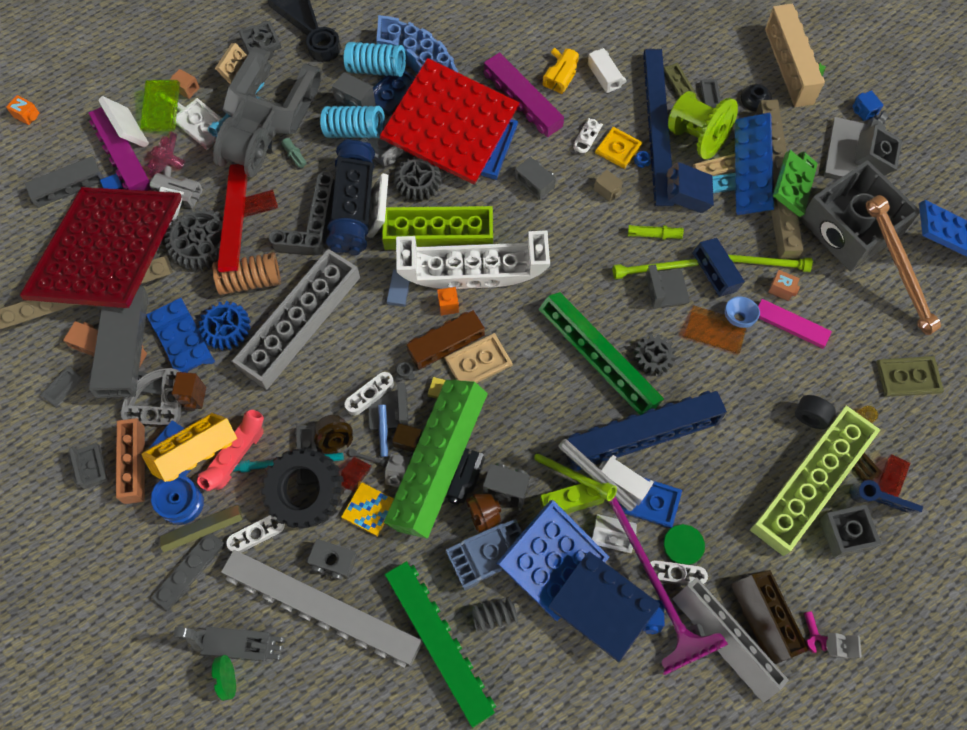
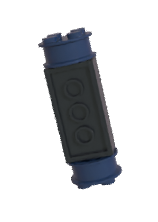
(351, 197)

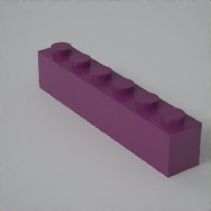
(517, 87)
(121, 153)

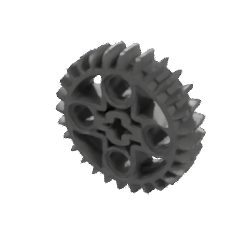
(175, 242)

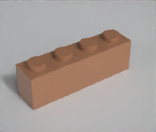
(84, 338)
(129, 461)

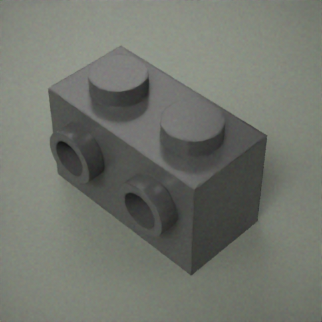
(535, 177)

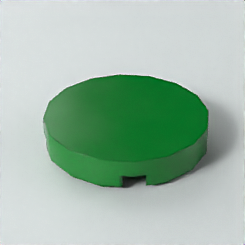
(684, 545)
(225, 677)

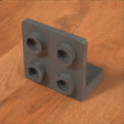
(666, 287)
(396, 408)

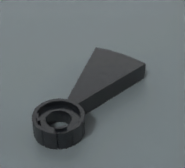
(302, 17)

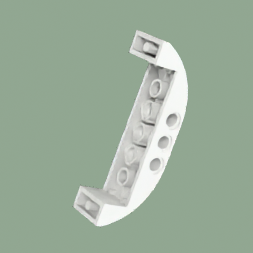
(473, 264)

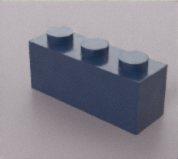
(718, 267)

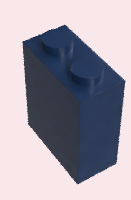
(690, 187)

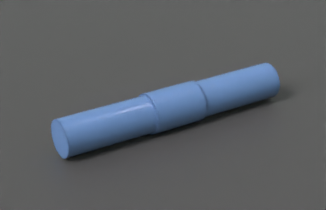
(383, 432)

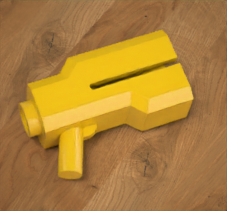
(563, 70)

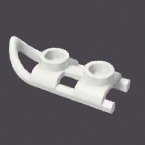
(585, 137)

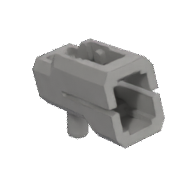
(189, 187)

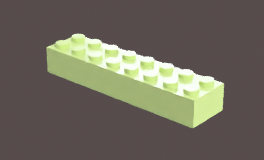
(814, 481)

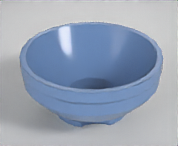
(744, 307)

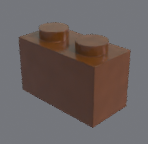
(189, 391)

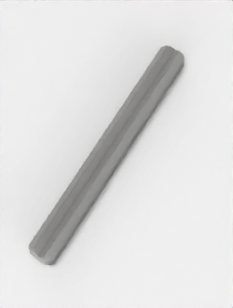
(595, 472)

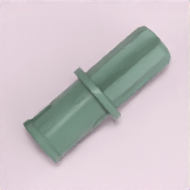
(293, 152)

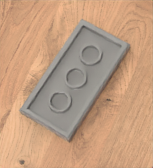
(842, 147)

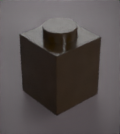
(406, 437)

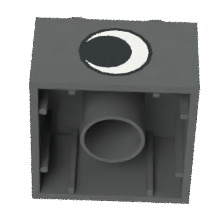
(841, 217)

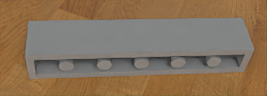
(742, 651)

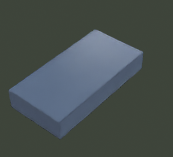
(398, 290)

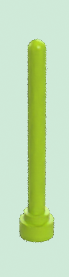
(802, 264)
(620, 271)
(606, 490)

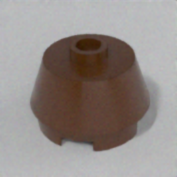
(484, 511)

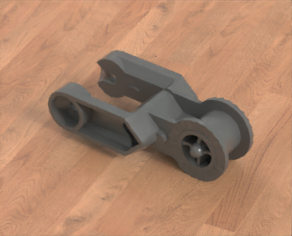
(256, 120)

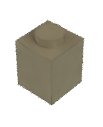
(608, 185)

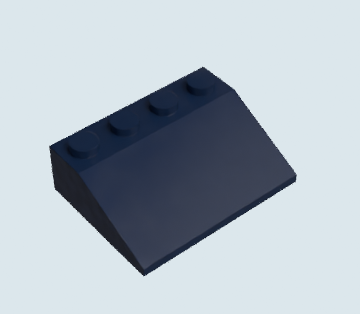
(604, 606)

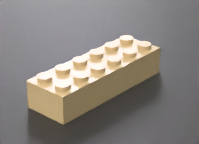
(794, 55)

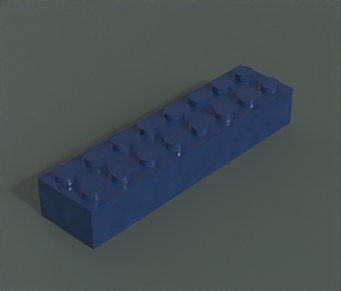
(649, 429)

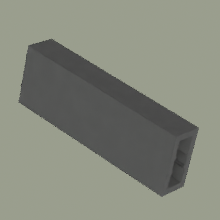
(119, 349)

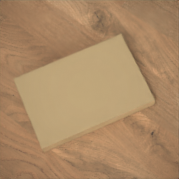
(479, 360)

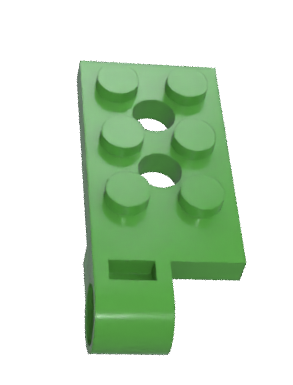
(795, 181)

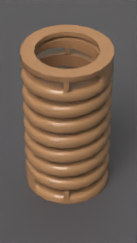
(272, 276)

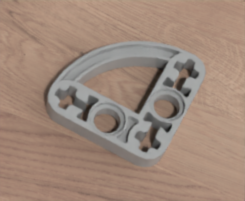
(166, 406)

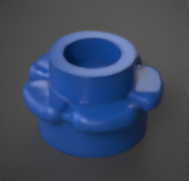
(642, 155)

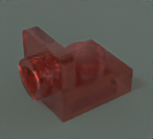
(354, 473)

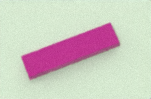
(793, 324)

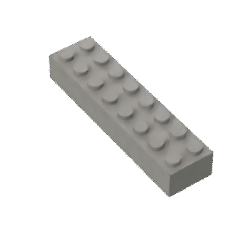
(296, 319)

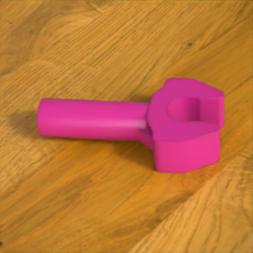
(814, 635)

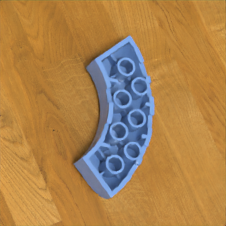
(416, 42)

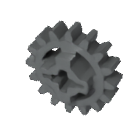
(663, 352)

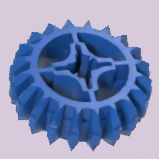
(229, 333)

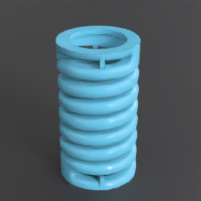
(375, 59)
(352, 121)

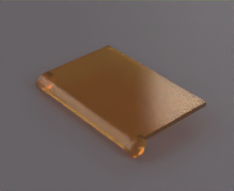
(714, 330)

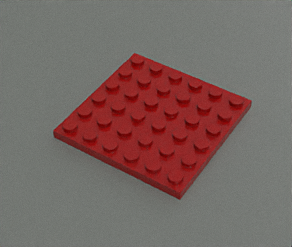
(450, 121)

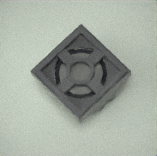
(261, 36)

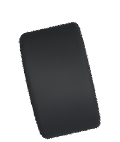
(815, 412)

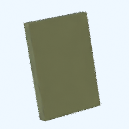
(909, 376)

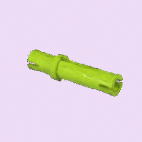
(659, 232)

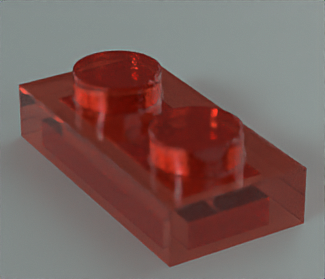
(260, 203)
(893, 475)

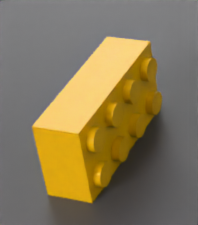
(189, 447)

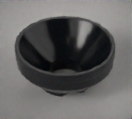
(751, 100)

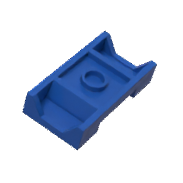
(180, 336)

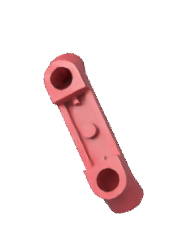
(219, 471)

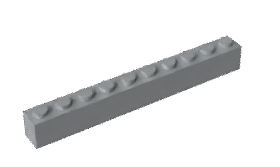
(323, 608)

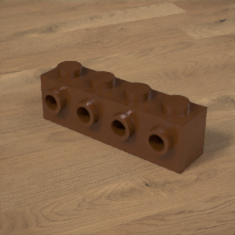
(445, 339)

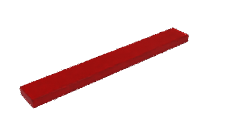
(233, 219)

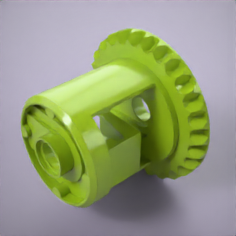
(706, 123)

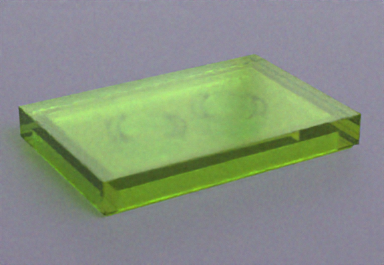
(160, 105)

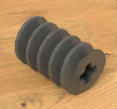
(494, 614)

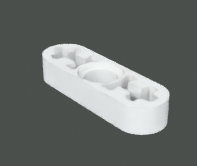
(354, 398)
(258, 525)
(682, 567)

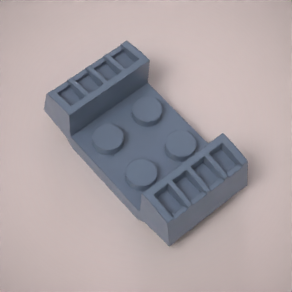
(477, 556)

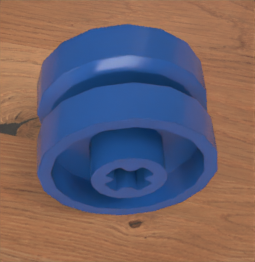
(177, 500)

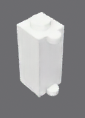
(605, 70)
(626, 479)

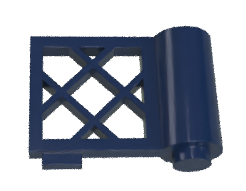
(871, 491)

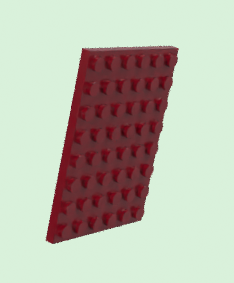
(102, 247)

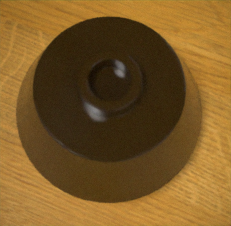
(332, 434)

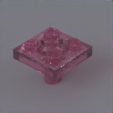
(164, 155)

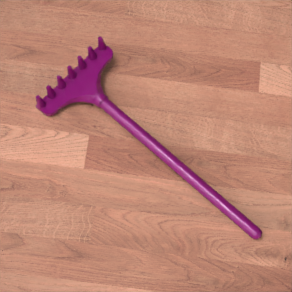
(689, 645)

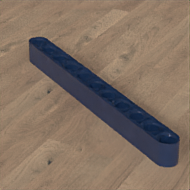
(658, 124)

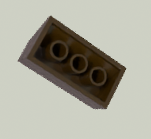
(769, 616)

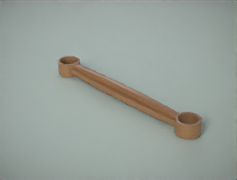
(878, 208)

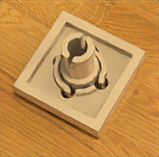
(226, 66)

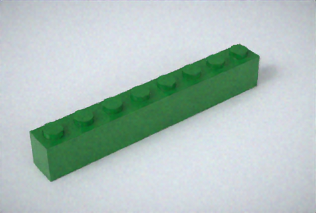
(600, 353)
(440, 645)

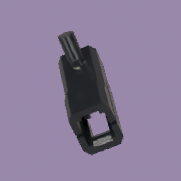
(465, 476)

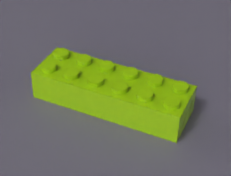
(439, 225)

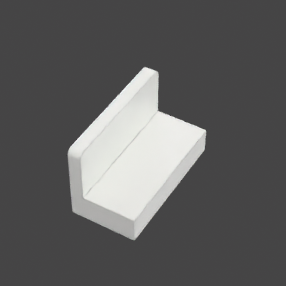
(610, 534)

